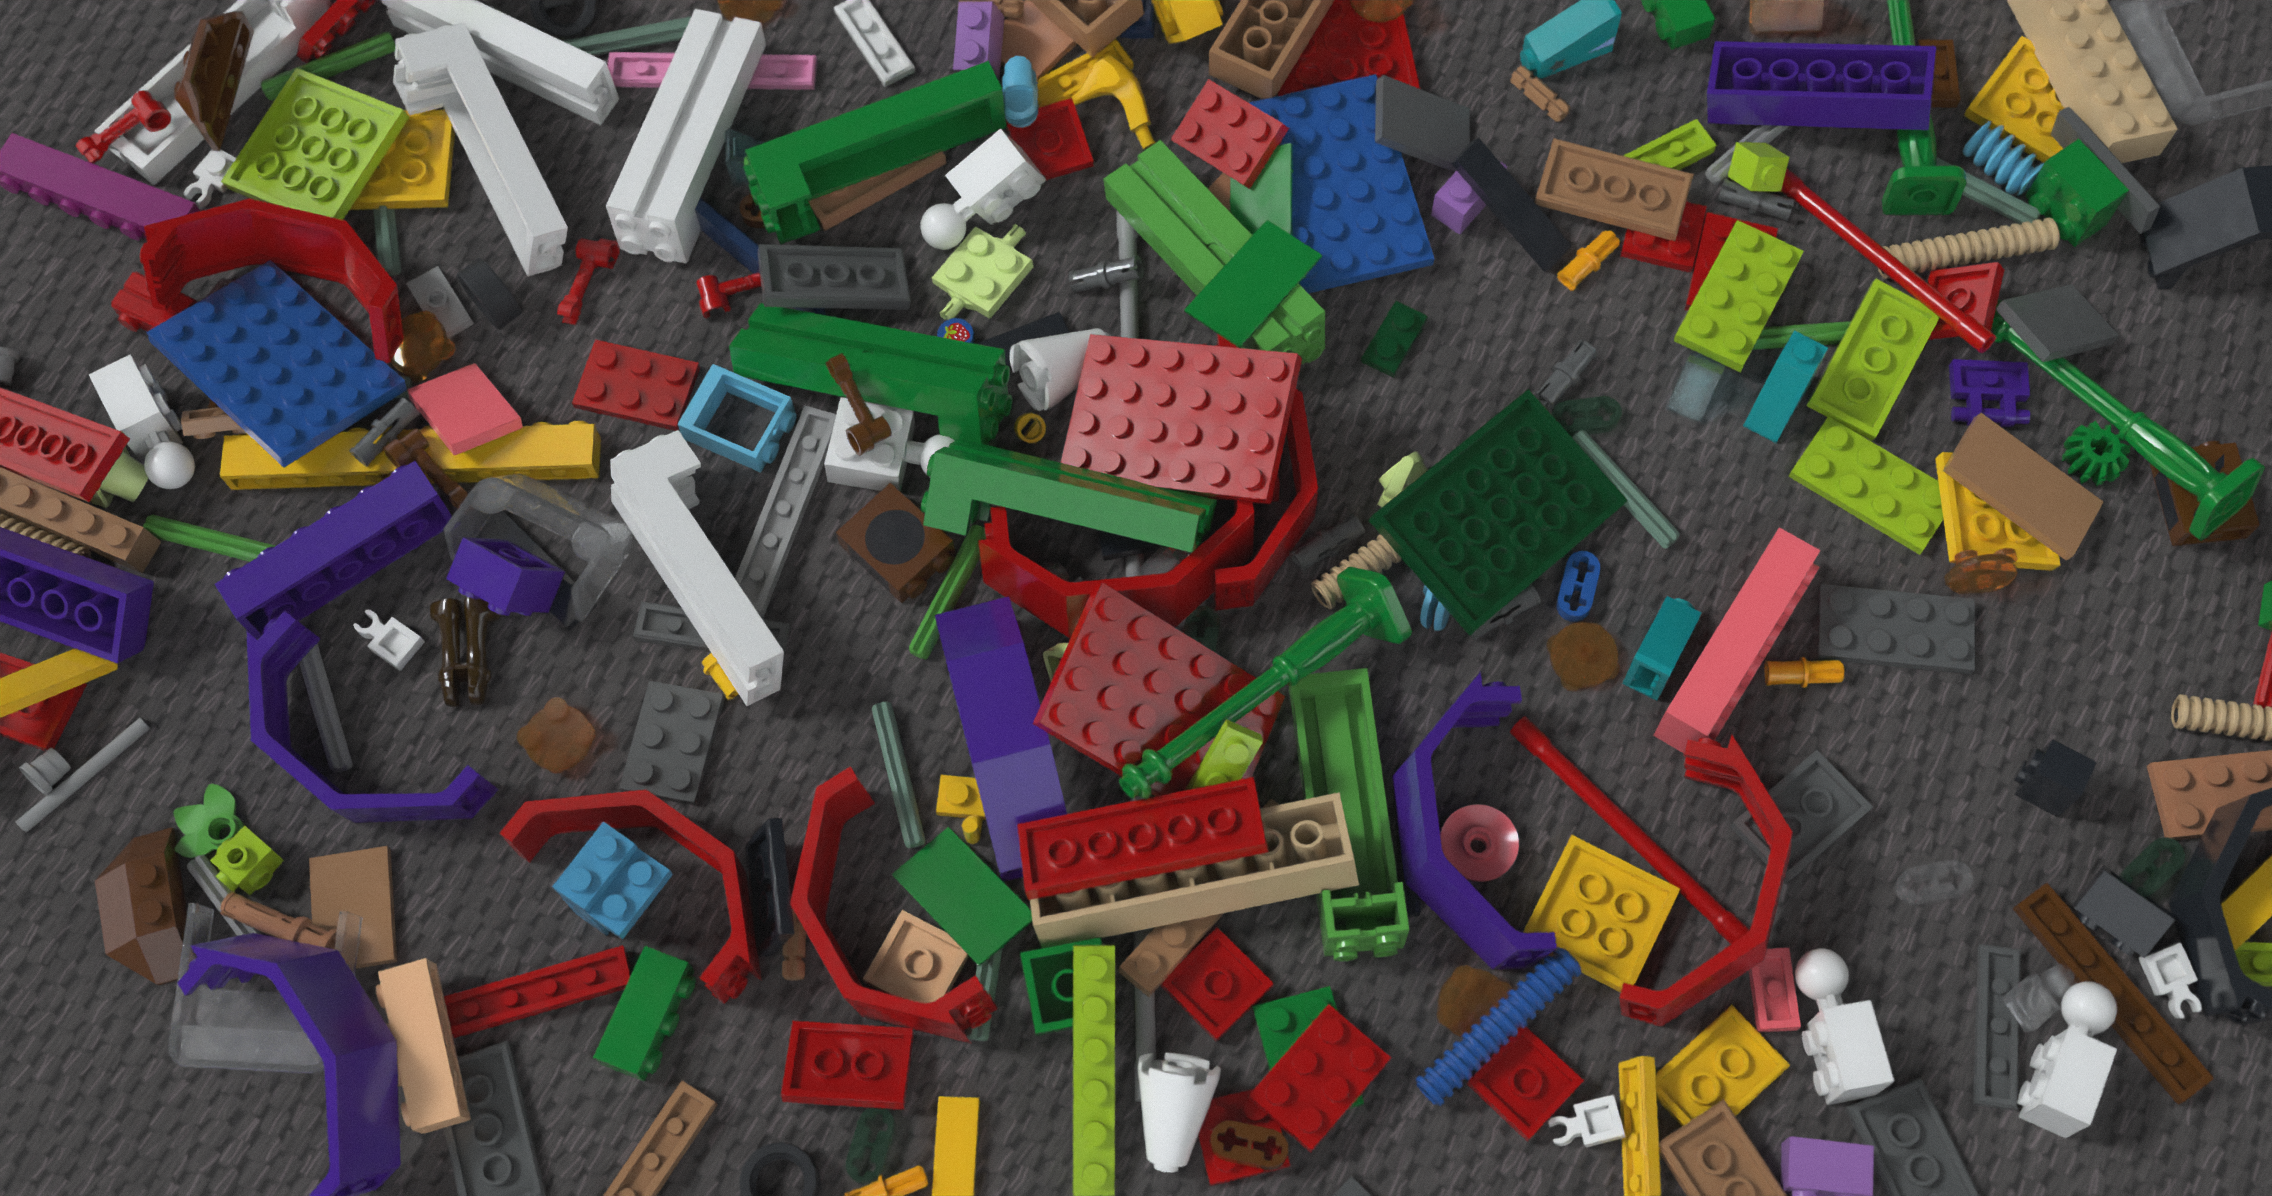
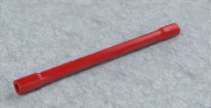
(1963, 324)
(1540, 746)

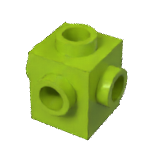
(245, 862)

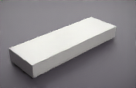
(874, 40)

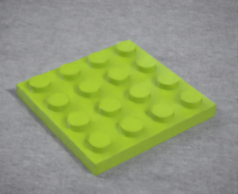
(315, 147)

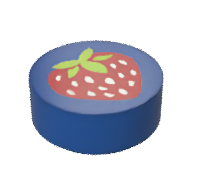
(957, 330)

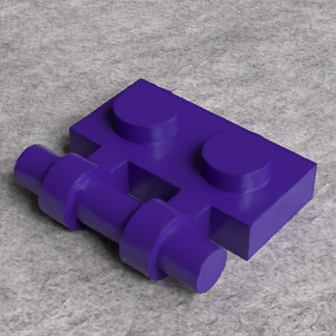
(1990, 381)

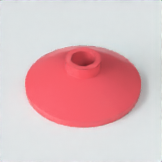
(1481, 824)

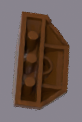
(214, 73)
(144, 907)

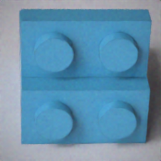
(611, 882)

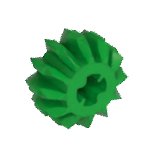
(2100, 467)

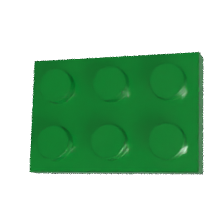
(1286, 1020)

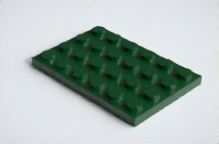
(1498, 511)

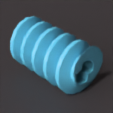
(2002, 159)

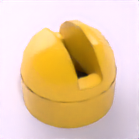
(1035, 431)

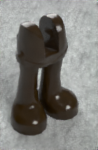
(448, 615)

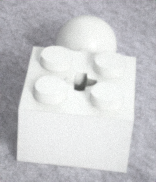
(989, 184)
(141, 413)
(888, 458)
(1841, 1036)
(2072, 1064)

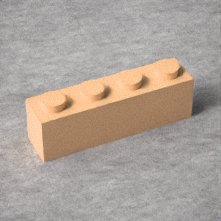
(424, 1046)

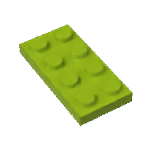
(1738, 296)
(1873, 359)
(1871, 485)

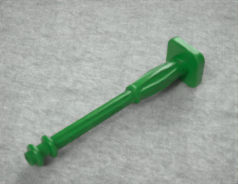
(1920, 184)
(2216, 492)
(1369, 610)

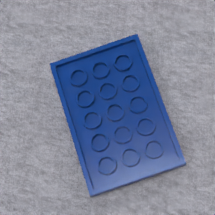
(1346, 189)
(277, 362)

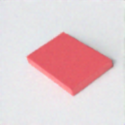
(464, 409)

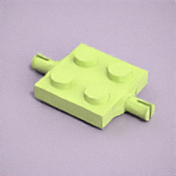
(982, 272)

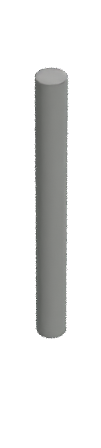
(82, 775)

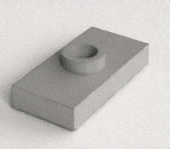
(438, 297)

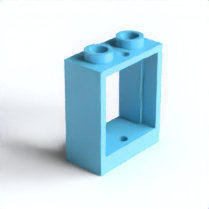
(707, 400)

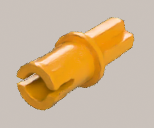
(1588, 259)
(1803, 672)
(896, 1185)

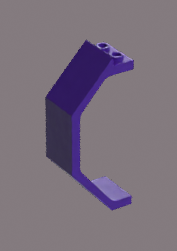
(269, 665)
(997, 715)
(1420, 841)
(346, 1033)

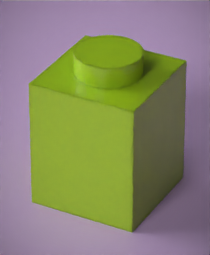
(1758, 166)

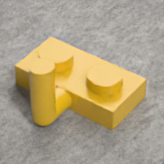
(961, 798)

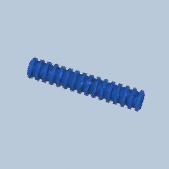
(1498, 1026)

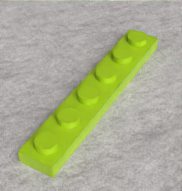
(1093, 1070)

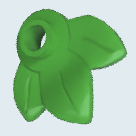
(204, 822)

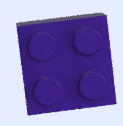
(504, 576)

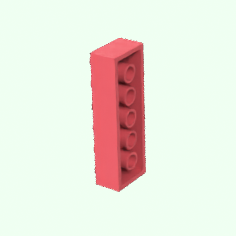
(1740, 642)

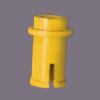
(712, 668)

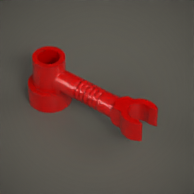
(146, 110)
(593, 255)
(715, 294)

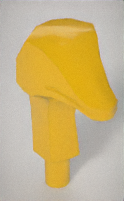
(1116, 79)

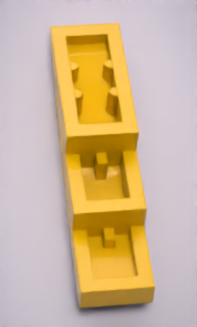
(2249, 904)

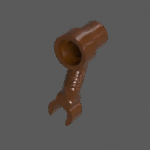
(869, 430)
(411, 449)

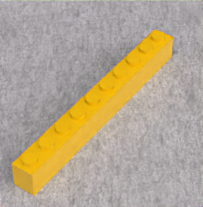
(535, 450)

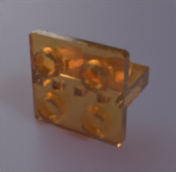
(1786, 16)

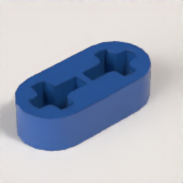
(1586, 588)

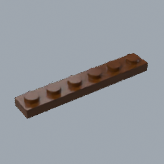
(2136, 1018)

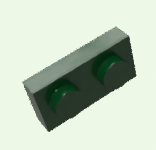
(1394, 339)

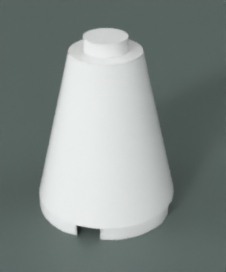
(1050, 366)
(1174, 1105)

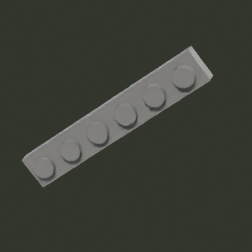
(785, 507)

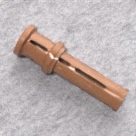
(275, 923)

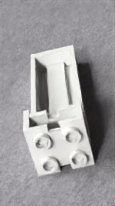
(275, 41)
(519, 53)
(448, 72)
(683, 136)
(654, 501)

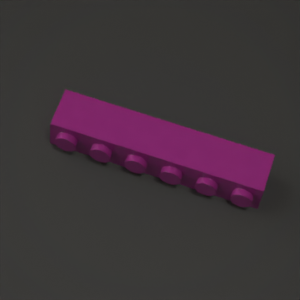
(86, 188)

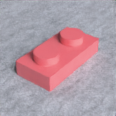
(1774, 993)

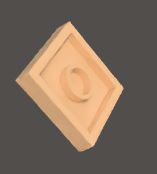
(916, 961)

